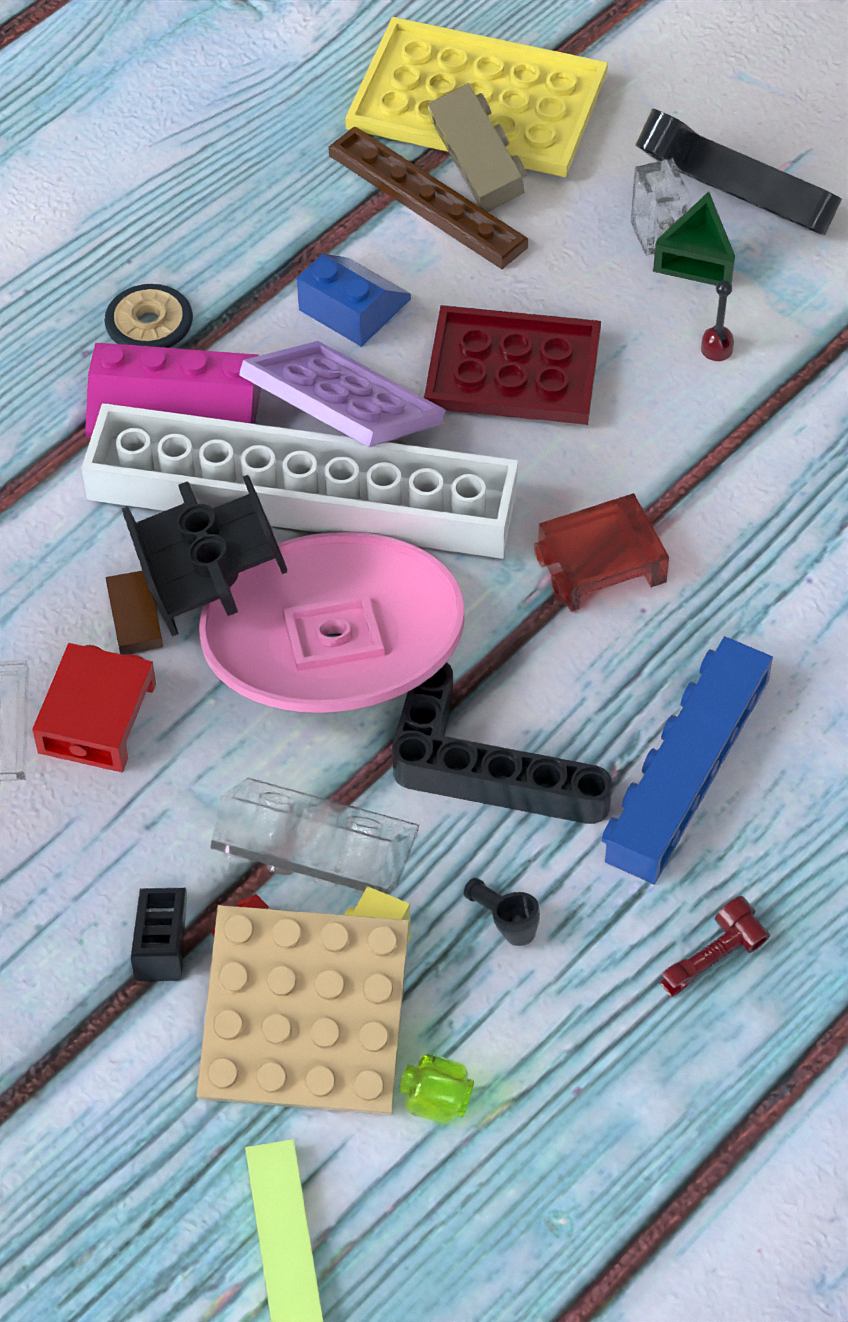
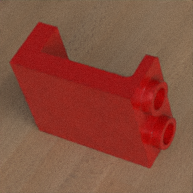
(93, 706)

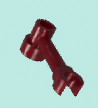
(740, 929)

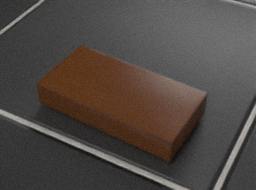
(133, 613)

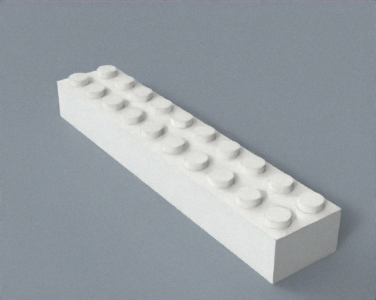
(304, 478)

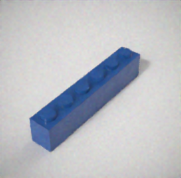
(687, 760)

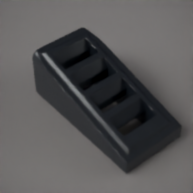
(161, 960)

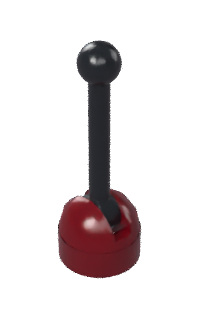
(714, 337)

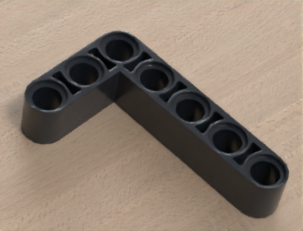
(737, 174)
(486, 761)

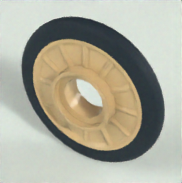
(169, 304)

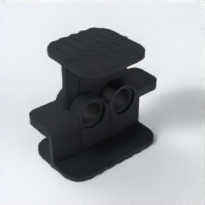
(197, 551)

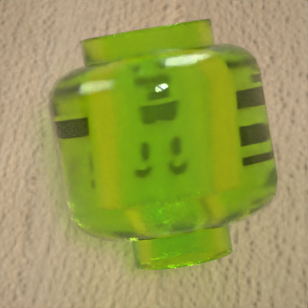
(436, 1088)

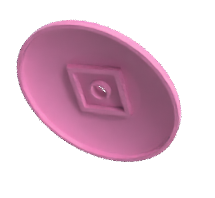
(383, 595)

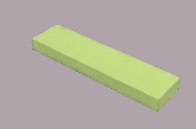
(283, 1233)

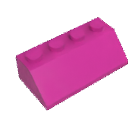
(171, 382)

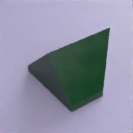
(696, 246)

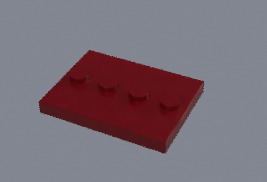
(513, 364)

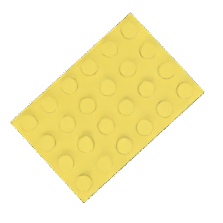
(532, 91)

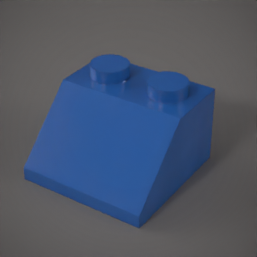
(348, 297)

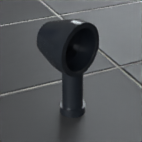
(513, 914)

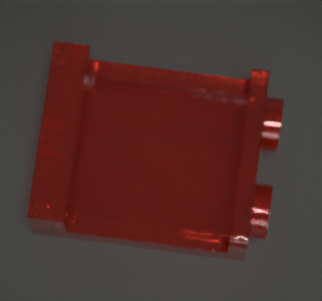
(600, 549)

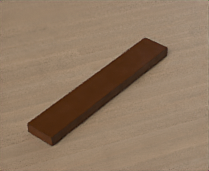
(428, 197)

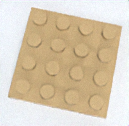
(303, 1010)

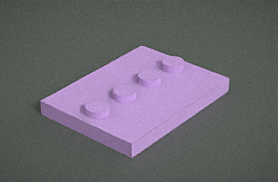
(342, 393)

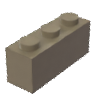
(477, 147)

